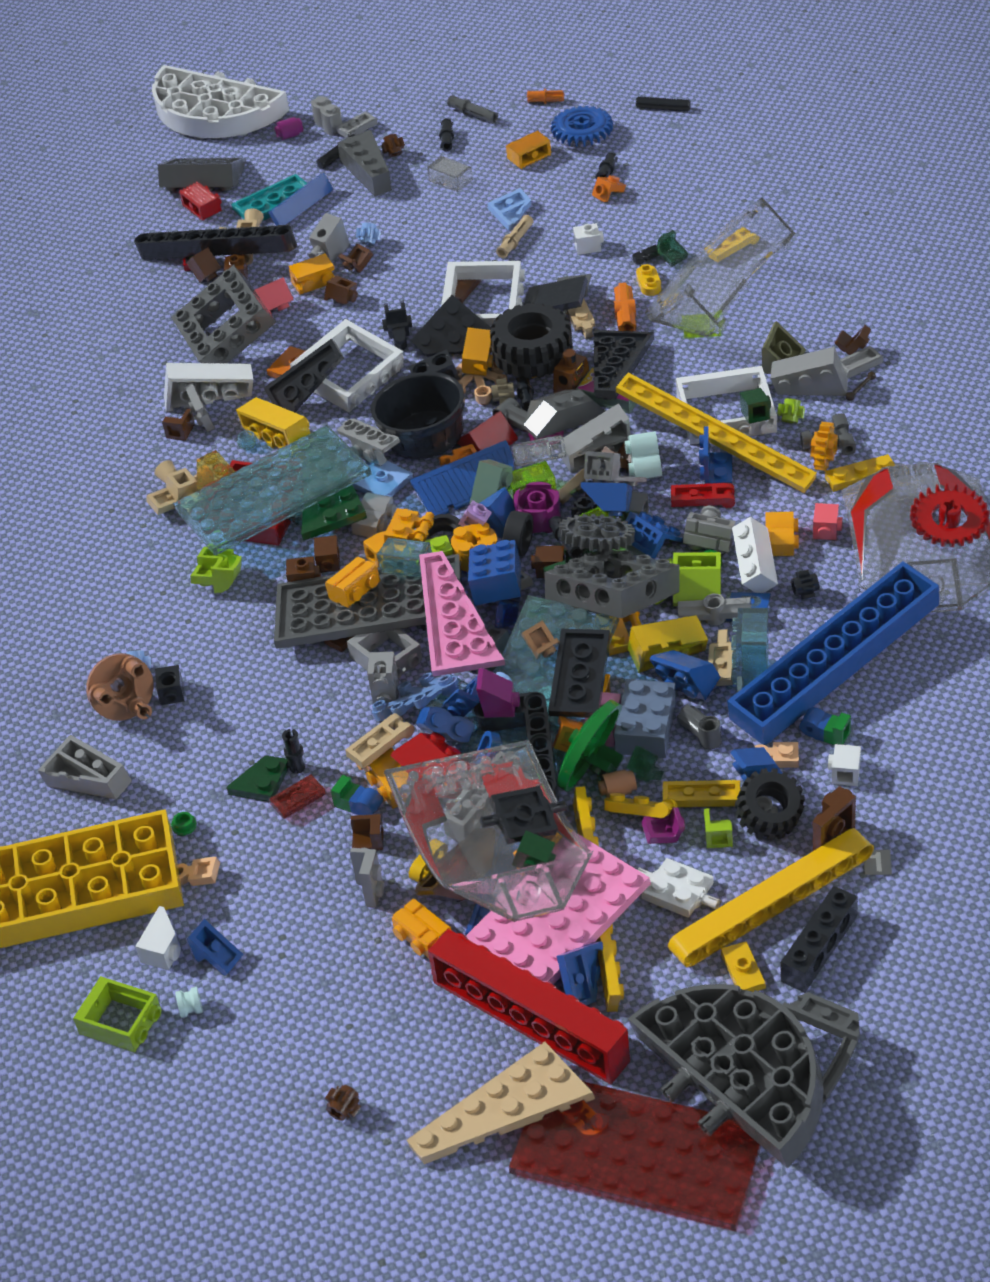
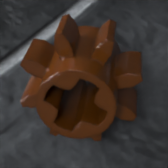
(392, 145)
(342, 1102)

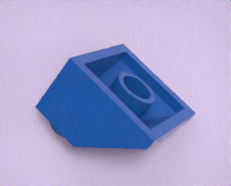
(610, 496)

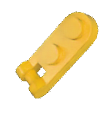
(638, 806)

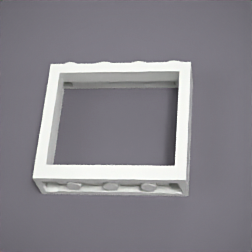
(486, 270)
(373, 380)
(724, 383)

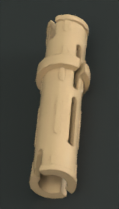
(511, 240)

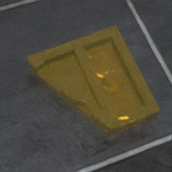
(211, 469)

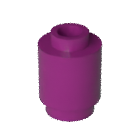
(289, 128)

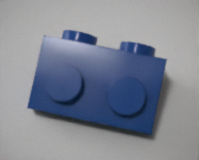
(462, 701)

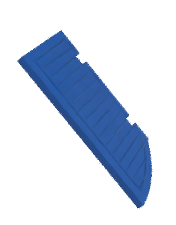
(455, 481)

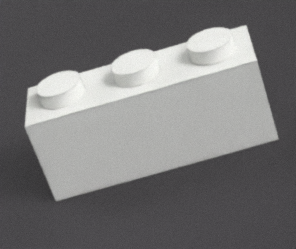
(754, 555)

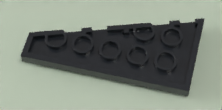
(615, 356)

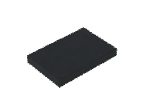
(560, 294)

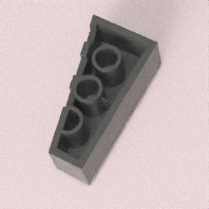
(364, 160)

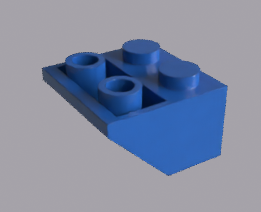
(690, 674)

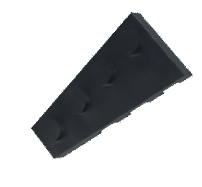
(302, 379)

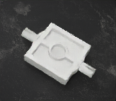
(679, 888)

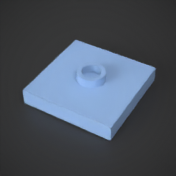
(384, 480)

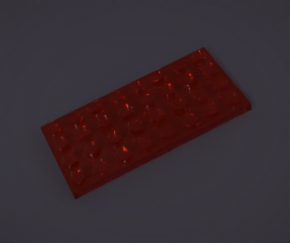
(642, 1156)

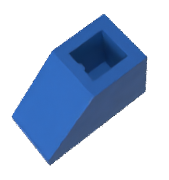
(751, 760)

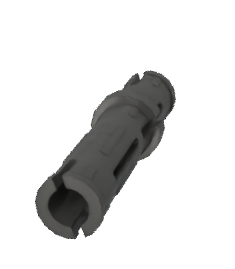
(465, 106)

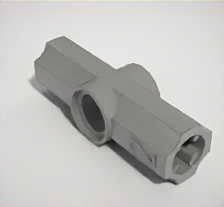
(713, 608)

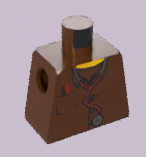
(569, 371)

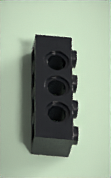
(819, 939)

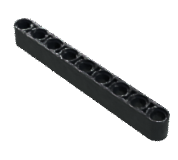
(219, 241)

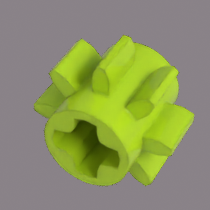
(791, 411)

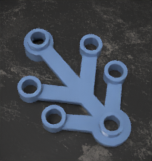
(416, 695)

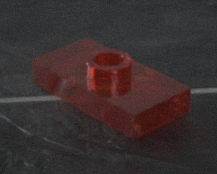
(297, 796)

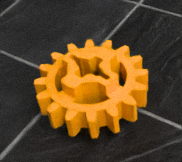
(824, 446)

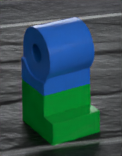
(826, 726)
(355, 797)

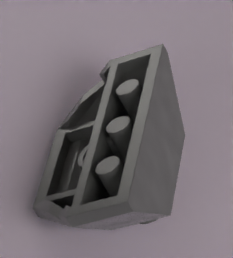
(560, 412)

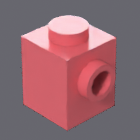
(826, 521)

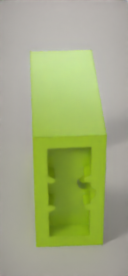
(97, 1002)

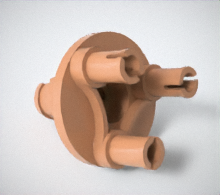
(130, 690)

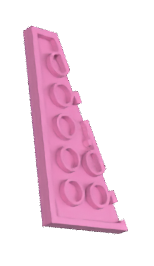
(453, 625)

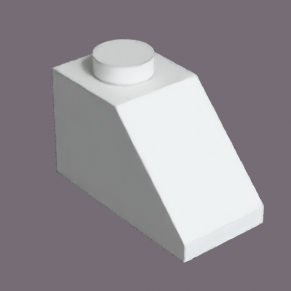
(159, 942)

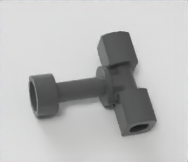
(845, 439)

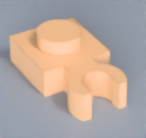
(784, 754)
(201, 872)

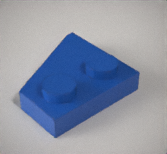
(580, 972)

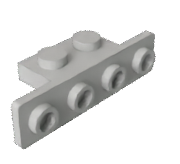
(368, 441)

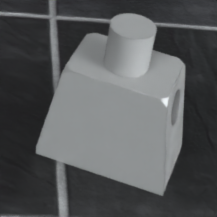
(329, 237)

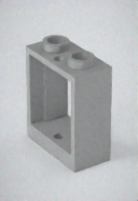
(362, 644)

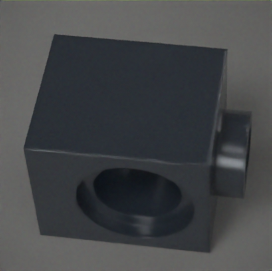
(169, 685)

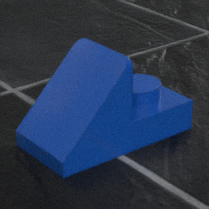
(214, 947)

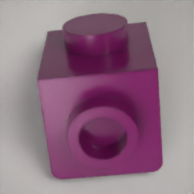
(664, 829)

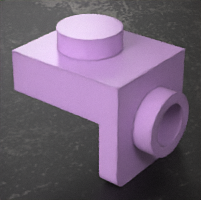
(475, 514)

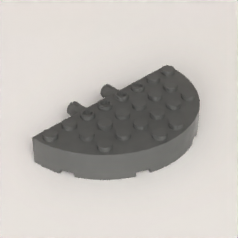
(743, 1058)

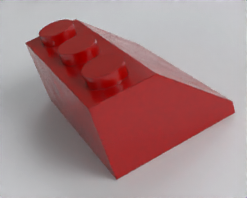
(423, 748)

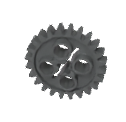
(596, 532)

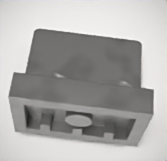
(606, 466)

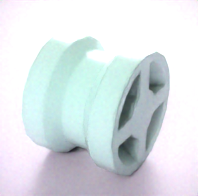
(189, 1002)

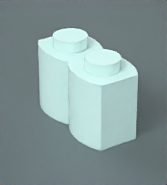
(644, 455)

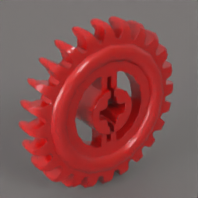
(950, 506)

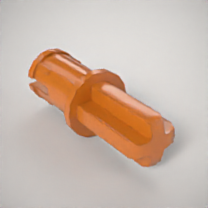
(545, 96)

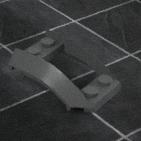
(834, 1020)

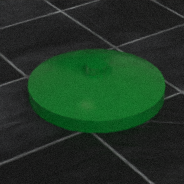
(585, 742)

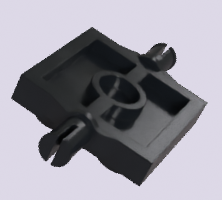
(523, 811)

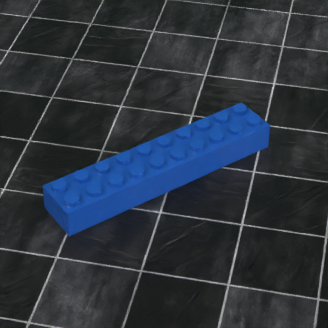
(833, 653)

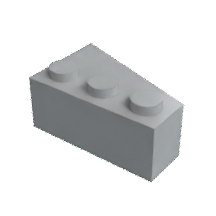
(810, 374)
(607, 430)
(84, 770)

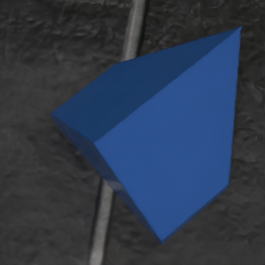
(501, 506)

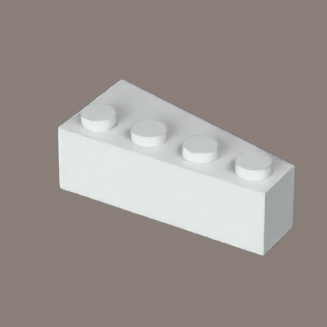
(210, 380)

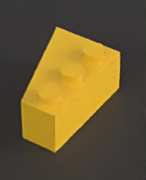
(654, 638)

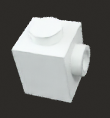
(587, 239)
(845, 765)

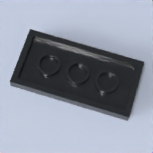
(579, 672)

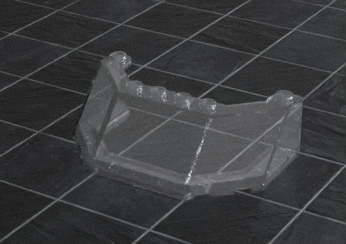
(720, 271)

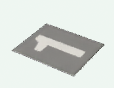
(878, 863)

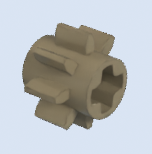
(502, 390)

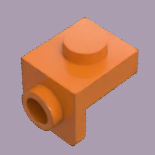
(606, 185)

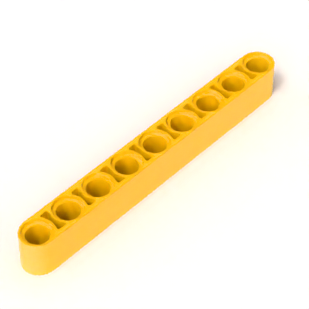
(770, 897)

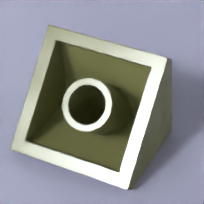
(779, 346)

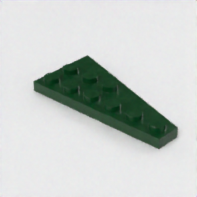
(332, 513)

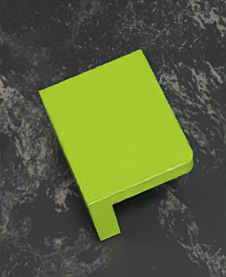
(717, 832)

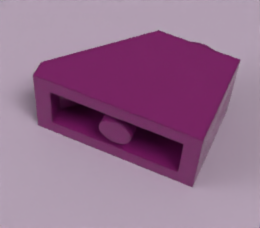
(496, 695)

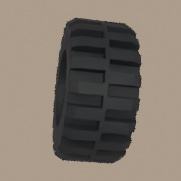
(530, 340)

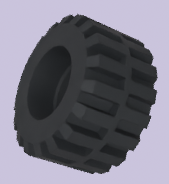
(775, 786)

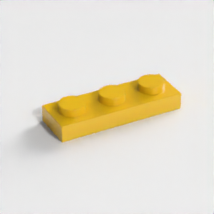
(847, 475)
(702, 793)

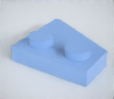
(510, 208)

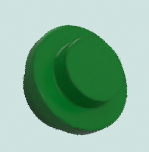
(183, 823)

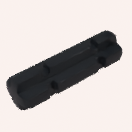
(647, 254)

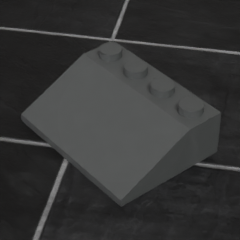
(206, 171)

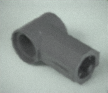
(513, 413)
(702, 726)

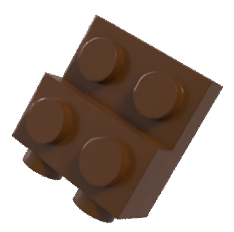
(836, 816)

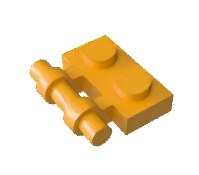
(404, 523)

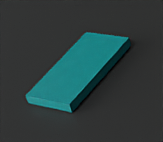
(269, 197)

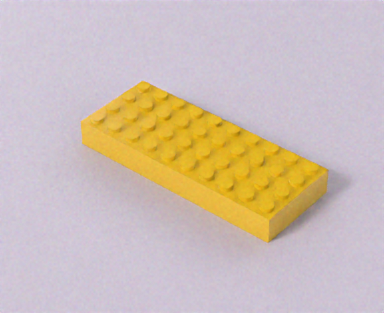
(87, 878)

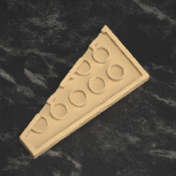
(505, 1103)

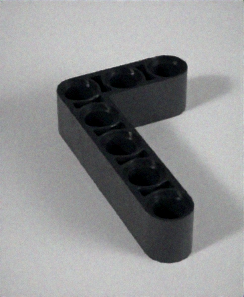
(532, 718)

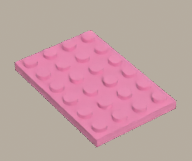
(597, 901)

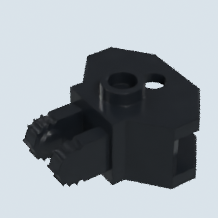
(397, 325)

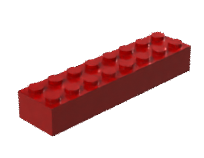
(530, 1005)

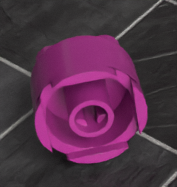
(541, 502)

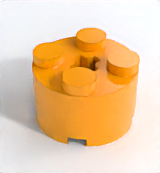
(468, 537)

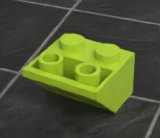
(697, 575)

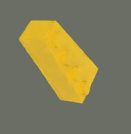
(272, 423)

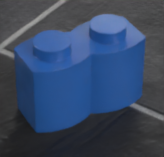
(438, 720)

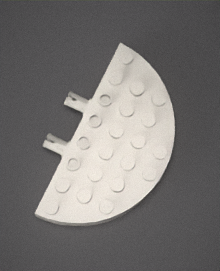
(214, 105)

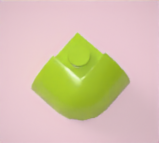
(216, 570)

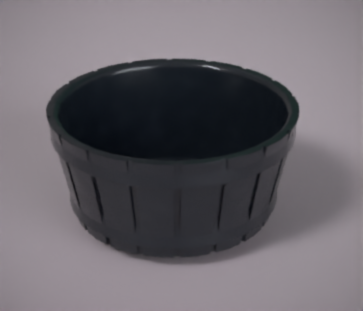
(422, 413)

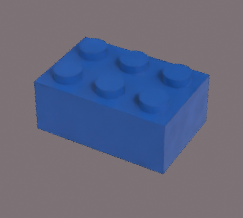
(494, 572)

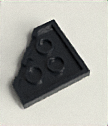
(447, 329)

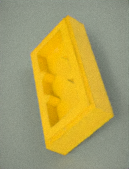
(743, 967)

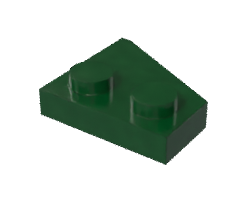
(261, 779)

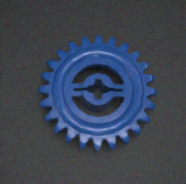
(581, 125)

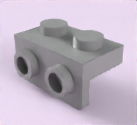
(368, 874)

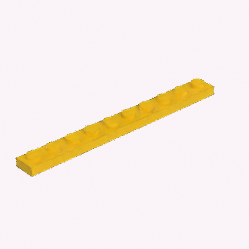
(720, 434)
(608, 967)

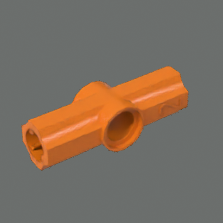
(625, 307)

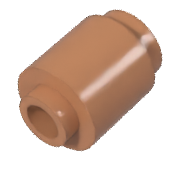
(617, 782)

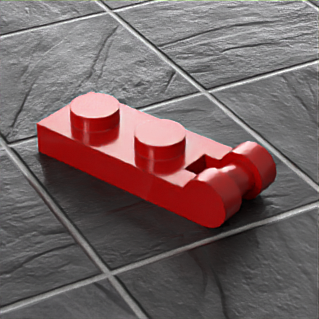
(703, 495)

